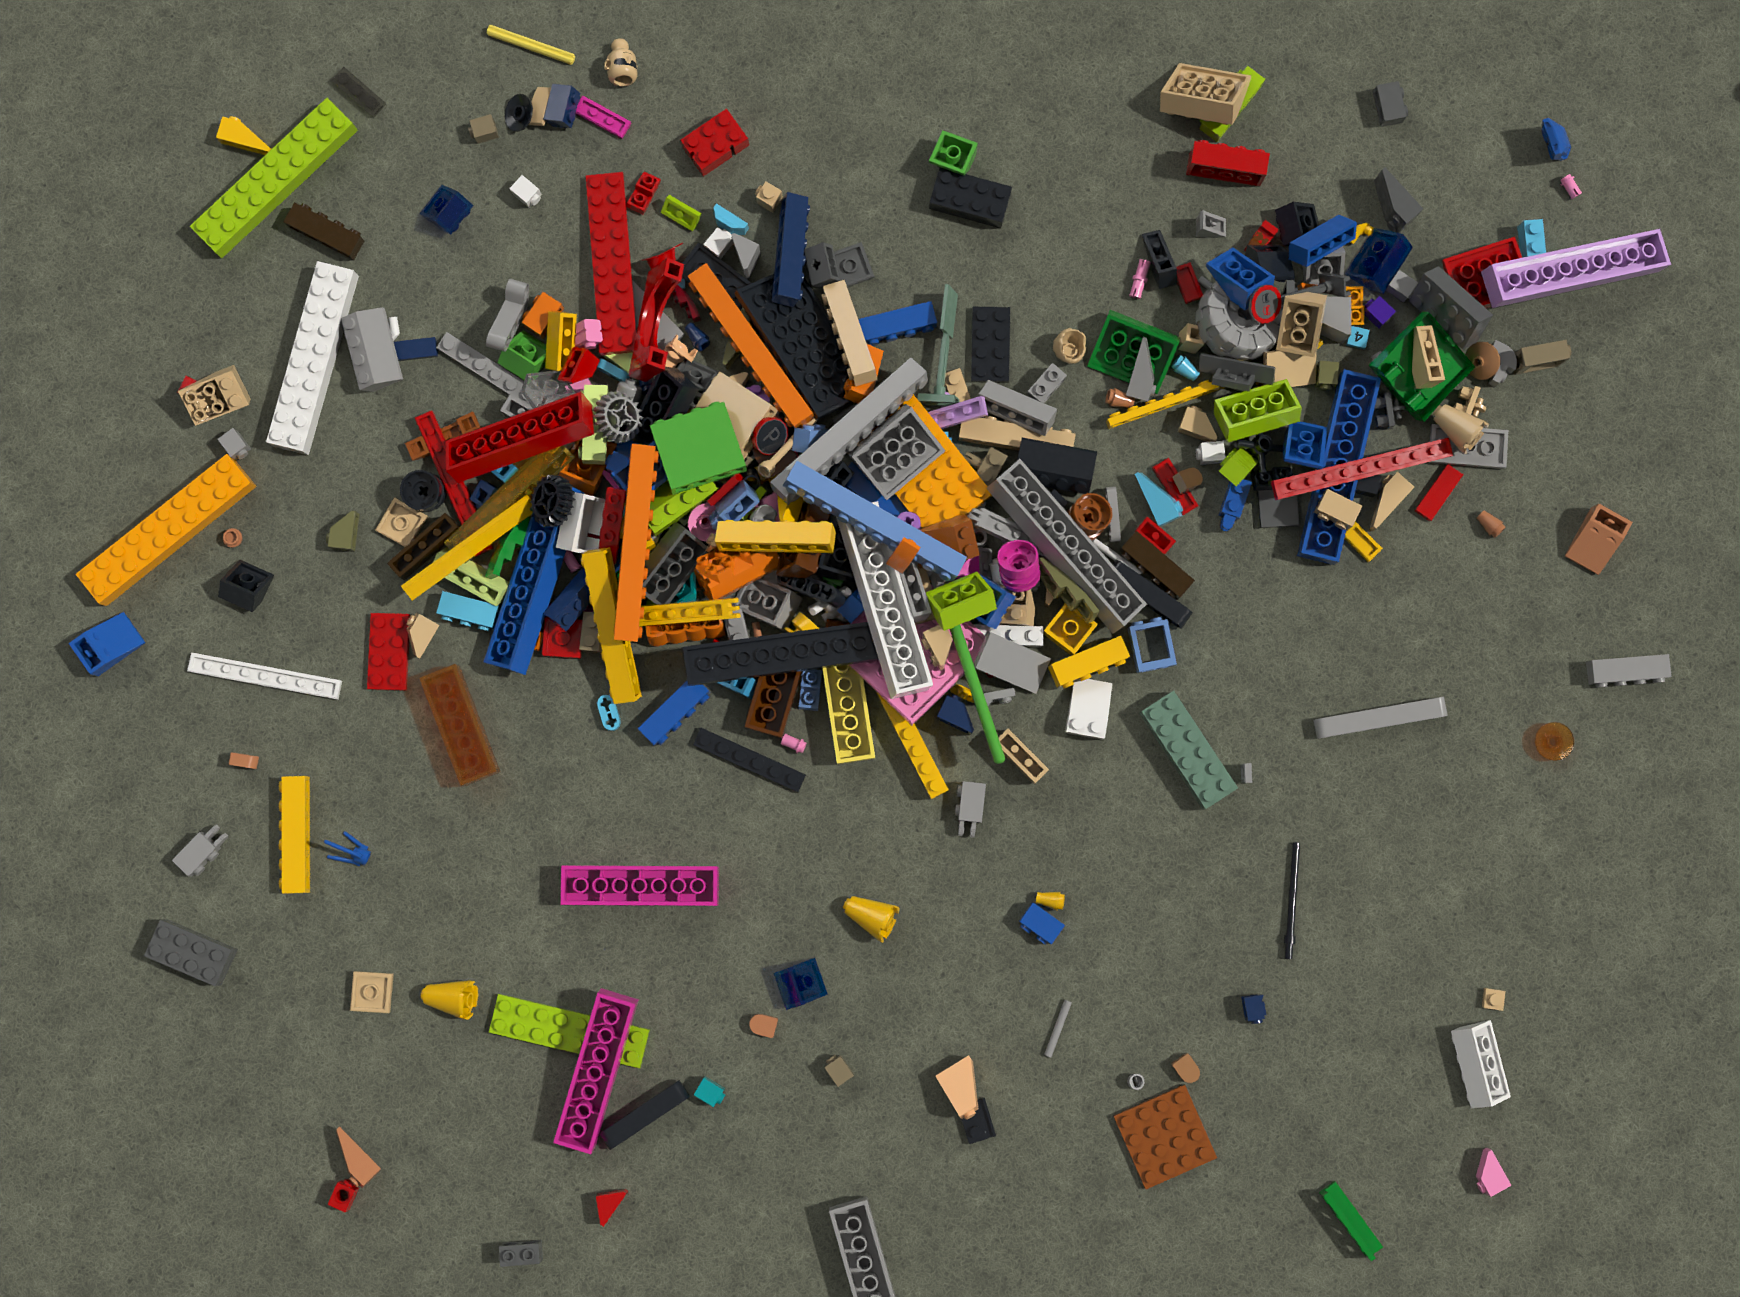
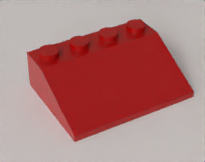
(1467, 266)

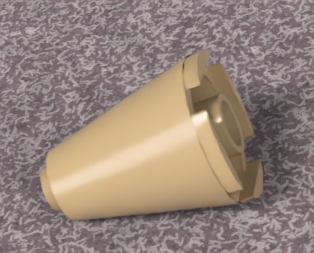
(1459, 426)

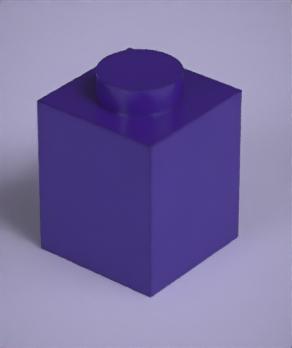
(1378, 311)

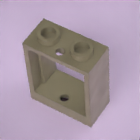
(1542, 356)

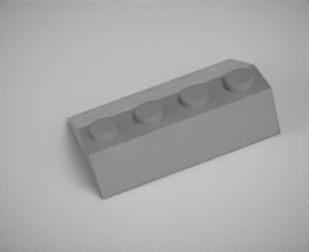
(896, 451)

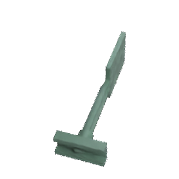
(947, 324)

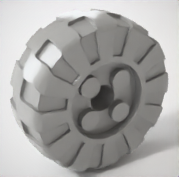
(1232, 330)

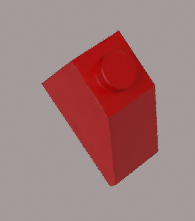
(579, 366)

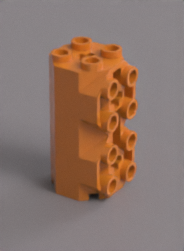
(729, 571)

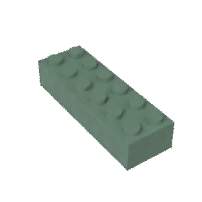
(1188, 750)

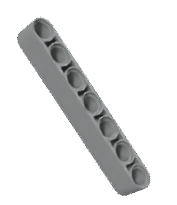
(1380, 717)

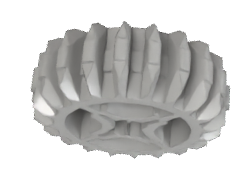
(623, 414)

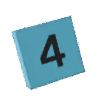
(1358, 338)

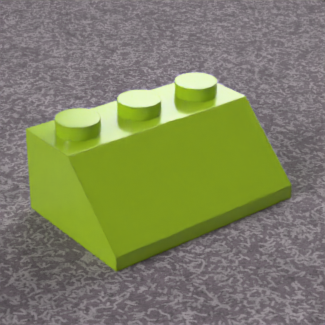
(961, 601)

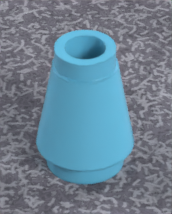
(1185, 368)

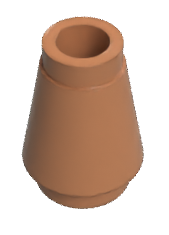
(1117, 398)
(1491, 524)

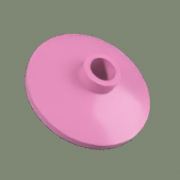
(695, 525)

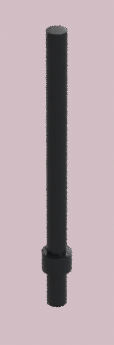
(1289, 938)

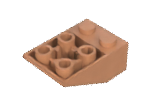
(1598, 538)

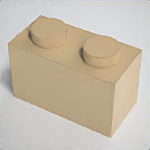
(1337, 509)

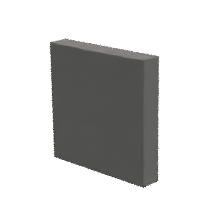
(853, 265)
(1277, 512)

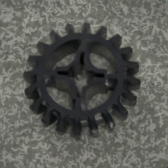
(552, 500)

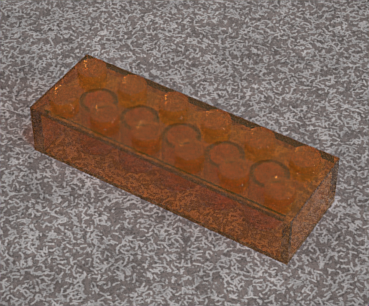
(459, 725)

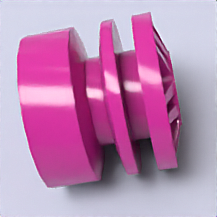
(1018, 565)

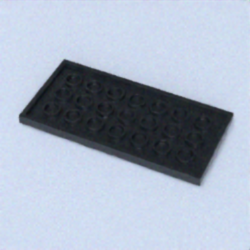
(801, 343)

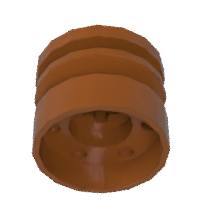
(1094, 511)

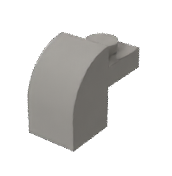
(1507, 363)

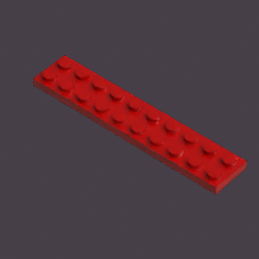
(611, 262)

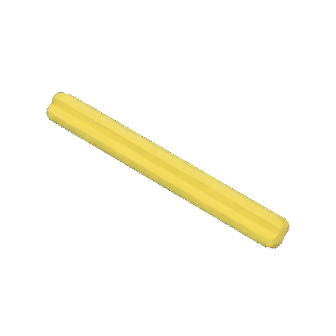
(530, 44)

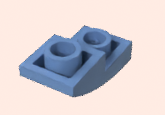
(810, 689)

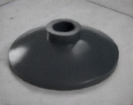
(518, 112)

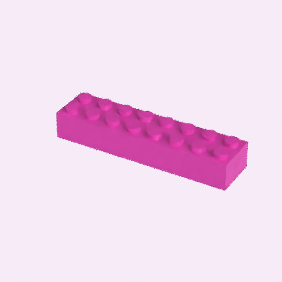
(640, 885)
(596, 1071)

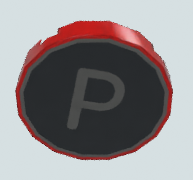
(769, 435)

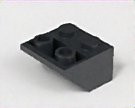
(1273, 259)

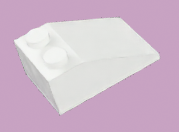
(1089, 709)

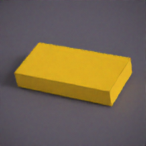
(1362, 542)

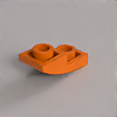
(903, 555)

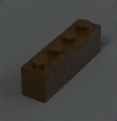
(324, 231)
(423, 547)
(1156, 565)

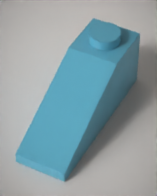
(1162, 504)

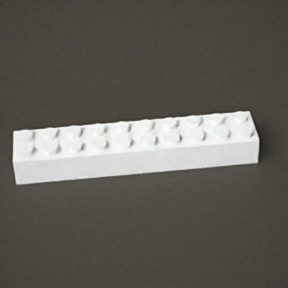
(312, 358)
(887, 614)

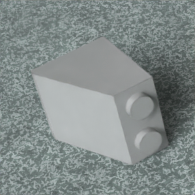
(1337, 319)

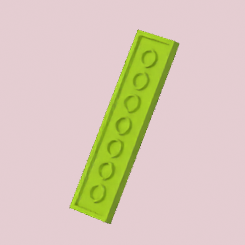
(556, 1027)

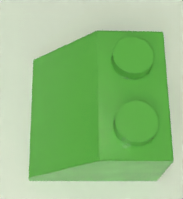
(954, 153)
(524, 355)

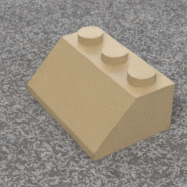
(1301, 323)

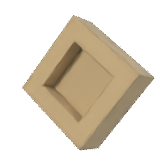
(1493, 999)

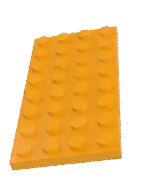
(946, 485)

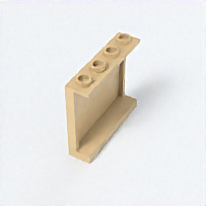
(742, 406)

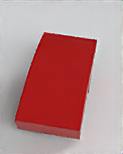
(643, 193)

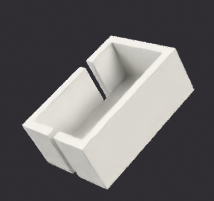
(585, 519)

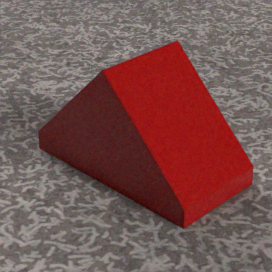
(608, 1202)

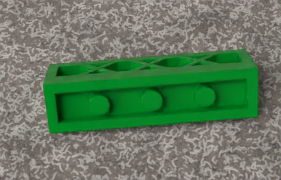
(1351, 1220)

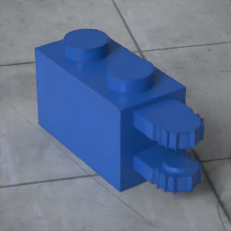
(1233, 504)

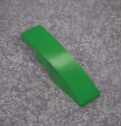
(504, 550)

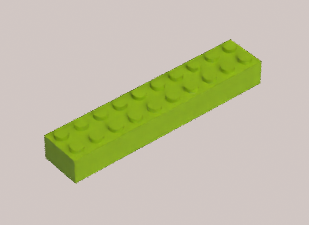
(274, 178)

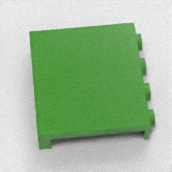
(698, 447)

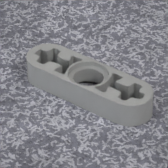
(1114, 526)

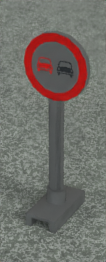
(1267, 301)

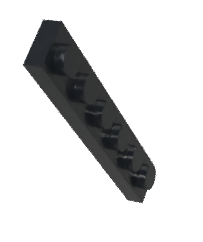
(749, 759)

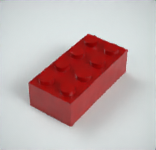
(1228, 163)

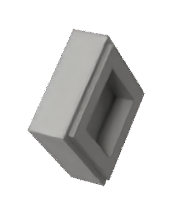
(1246, 773)

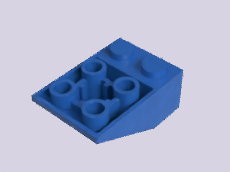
(107, 644)

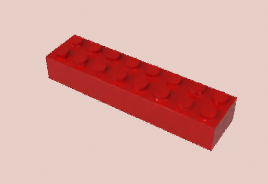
(519, 437)

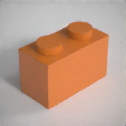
(537, 318)

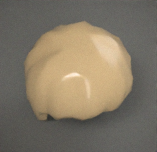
(1070, 346)

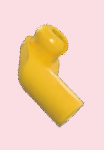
(1361, 229)

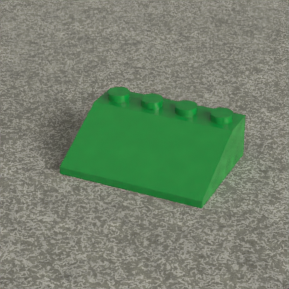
(1120, 345)

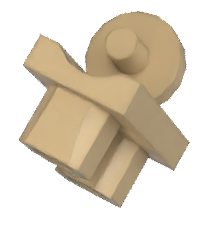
(1470, 396)

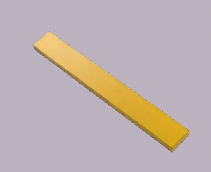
(468, 548)

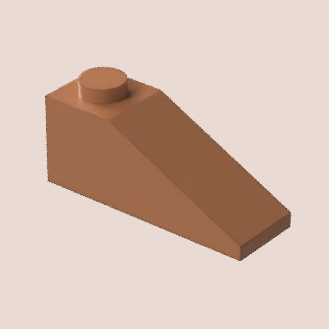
(358, 1163)

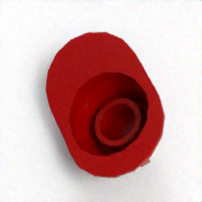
(655, 260)

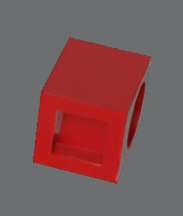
(336, 1199)

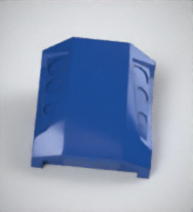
(1557, 138)

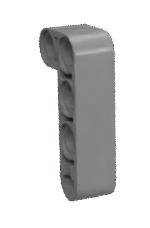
(509, 315)

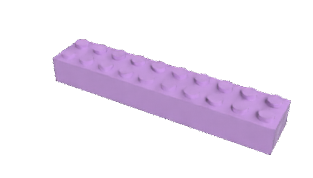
(1575, 268)

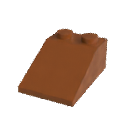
(956, 534)

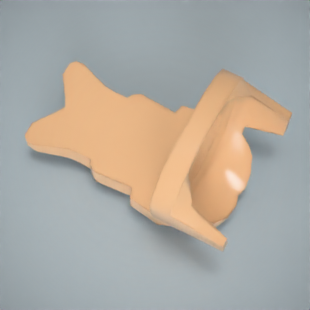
(678, 352)

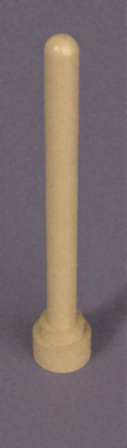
(767, 467)

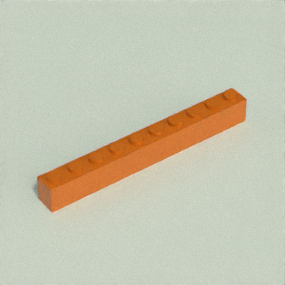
(750, 345)
(634, 543)

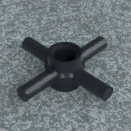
(1259, 448)

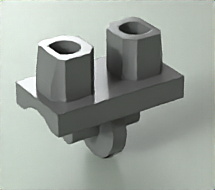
(1388, 419)

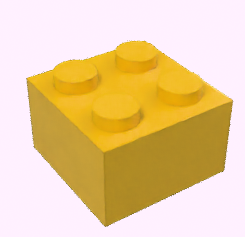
(1069, 629)

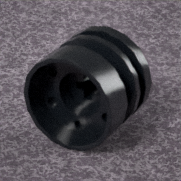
(412, 489)

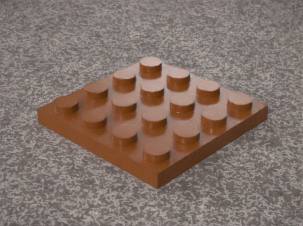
(1165, 1136)

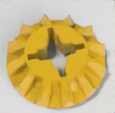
(962, 692)

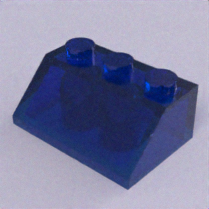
(1379, 259)

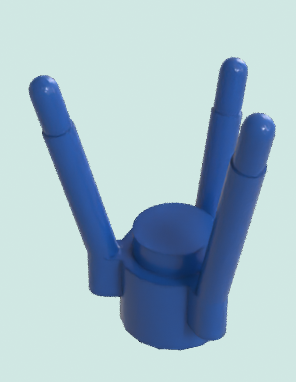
(359, 855)

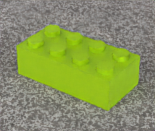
(1257, 410)

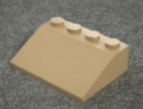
(1204, 93)

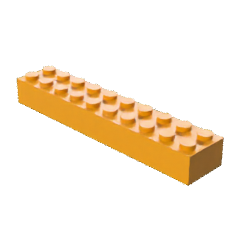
(165, 530)

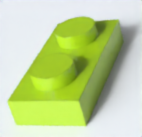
(681, 213)

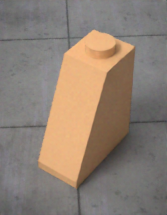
(960, 1087)

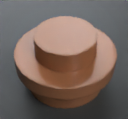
(232, 538)

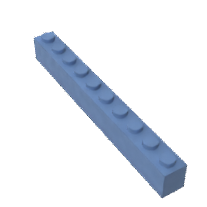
(872, 520)

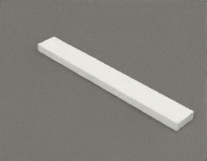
(264, 676)

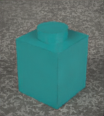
(710, 1092)

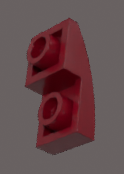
(683, 298)

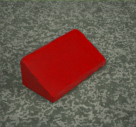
(1155, 535)

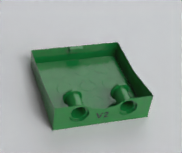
(1395, 368)

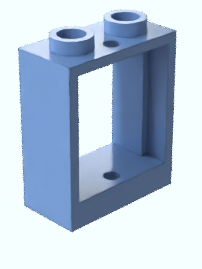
(1154, 665)

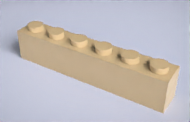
(850, 334)
(1008, 434)

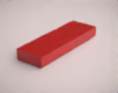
(1165, 471)
(1438, 492)

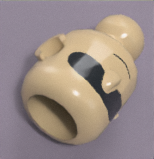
(621, 64)

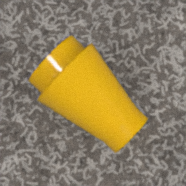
(1052, 900)

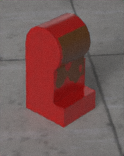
(1263, 234)

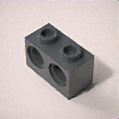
(520, 1253)

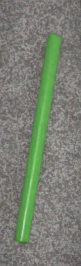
(977, 694)

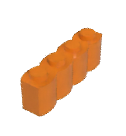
(681, 632)

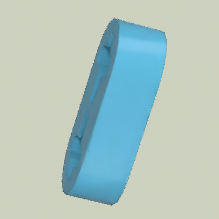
(612, 370)
(604, 714)

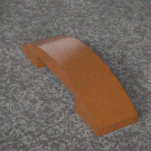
(465, 424)

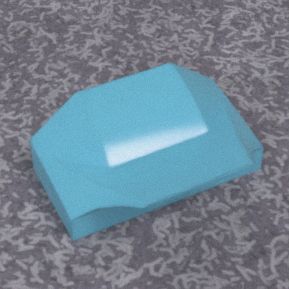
(728, 221)

